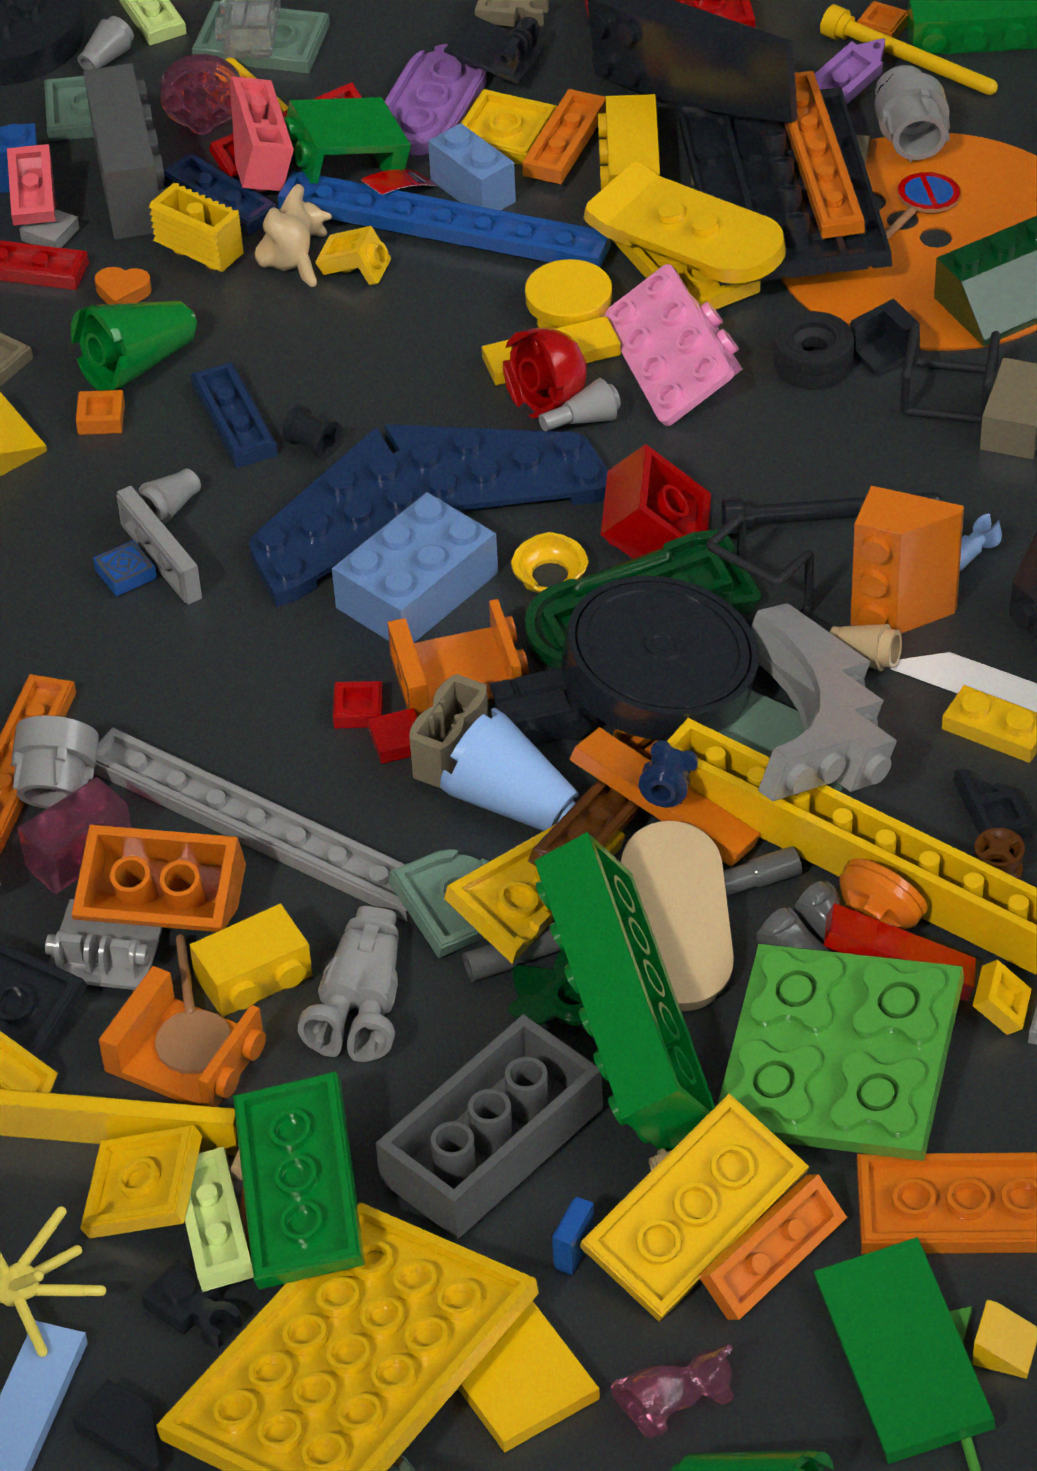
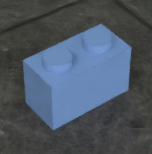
(471, 169)

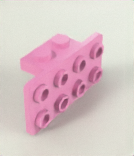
(672, 344)

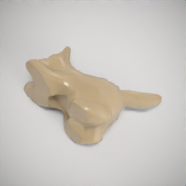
(289, 235)

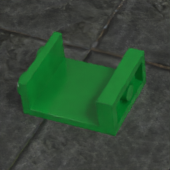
(344, 127)

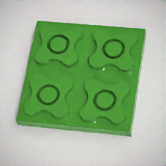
(844, 1048)

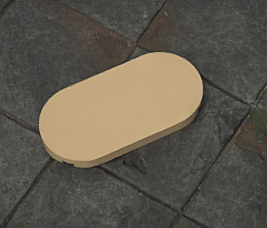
(686, 906)

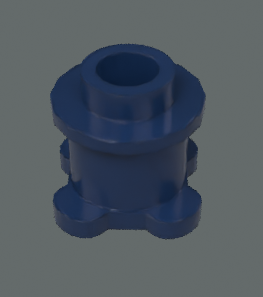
(666, 777)

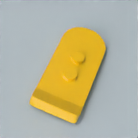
(687, 226)

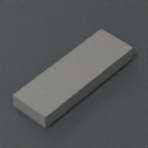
(159, 545)

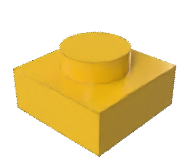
(1002, 997)

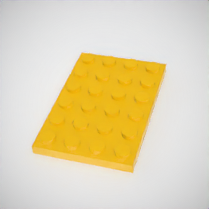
(352, 1358)

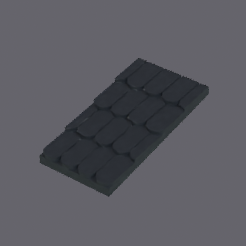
(756, 169)

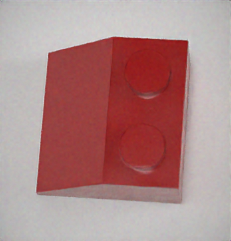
(651, 504)

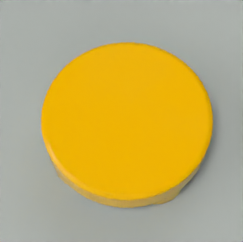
(567, 293)

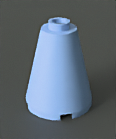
(507, 774)

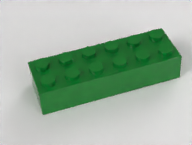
(624, 992)

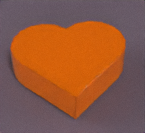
(122, 286)

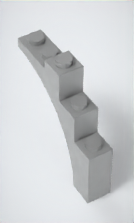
(833, 704)

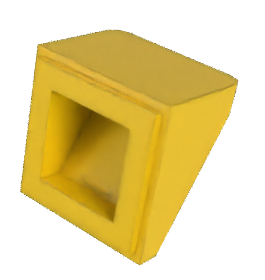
(1004, 1341)

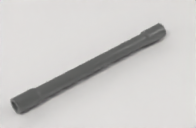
(756, 873)

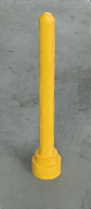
(839, 24)

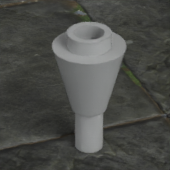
(592, 404)

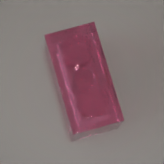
(57, 837)

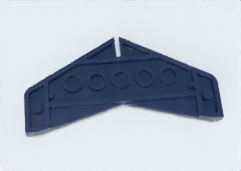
(374, 486)

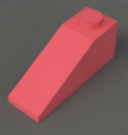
(259, 135)

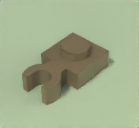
(509, 11)

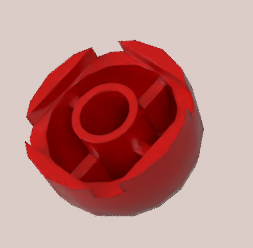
(544, 369)

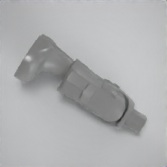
(359, 978)

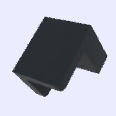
(882, 337)

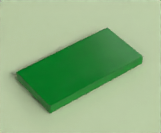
(298, 1181)
(904, 1350)

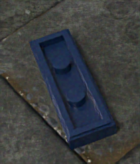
(215, 184)
(234, 415)

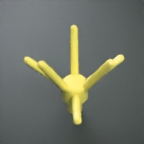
(22, 1281)

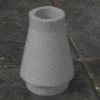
(107, 43)
(169, 493)

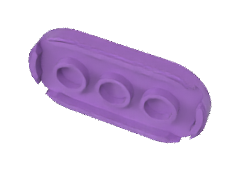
(433, 95)

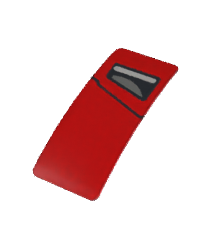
(395, 179)

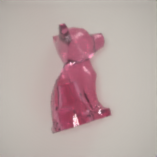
(660, 1390)

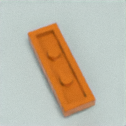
(564, 136)
(772, 1247)

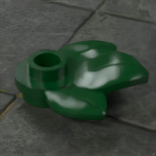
(545, 994)

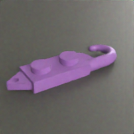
(853, 68)

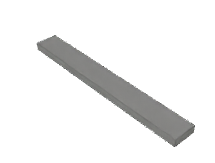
(249, 817)

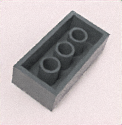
(125, 147)
(489, 1126)

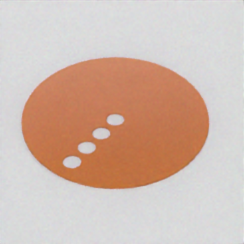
(995, 193)

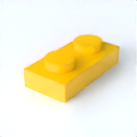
(993, 723)

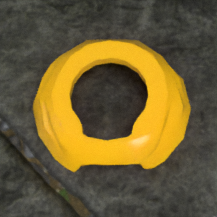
(548, 549)

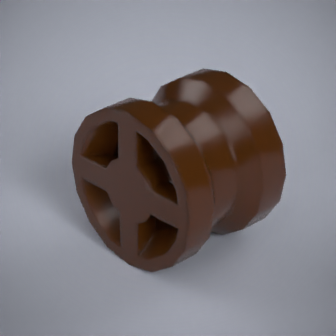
(1001, 850)

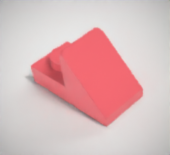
(31, 185)

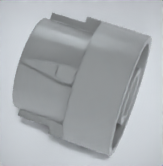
(913, 115)
(52, 758)

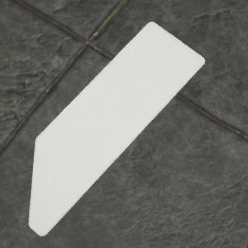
(954, 671)

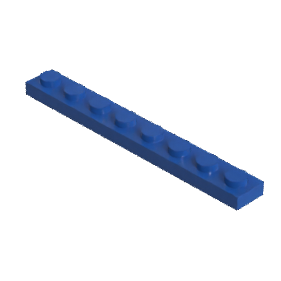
(451, 221)

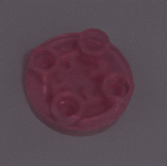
(198, 92)

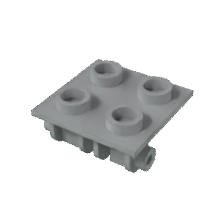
(103, 951)

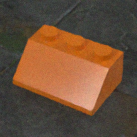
(905, 560)
(159, 878)

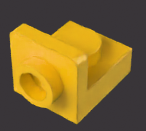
(354, 250)

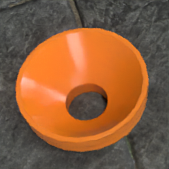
(881, 894)

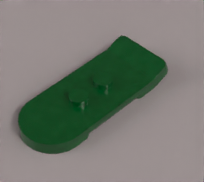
(679, 559)

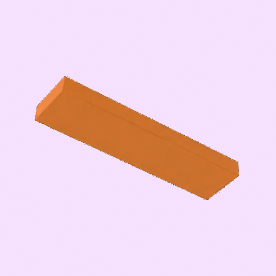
(621, 769)

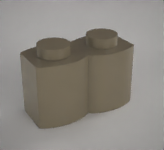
(442, 726)

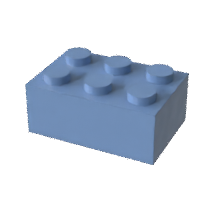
(416, 568)

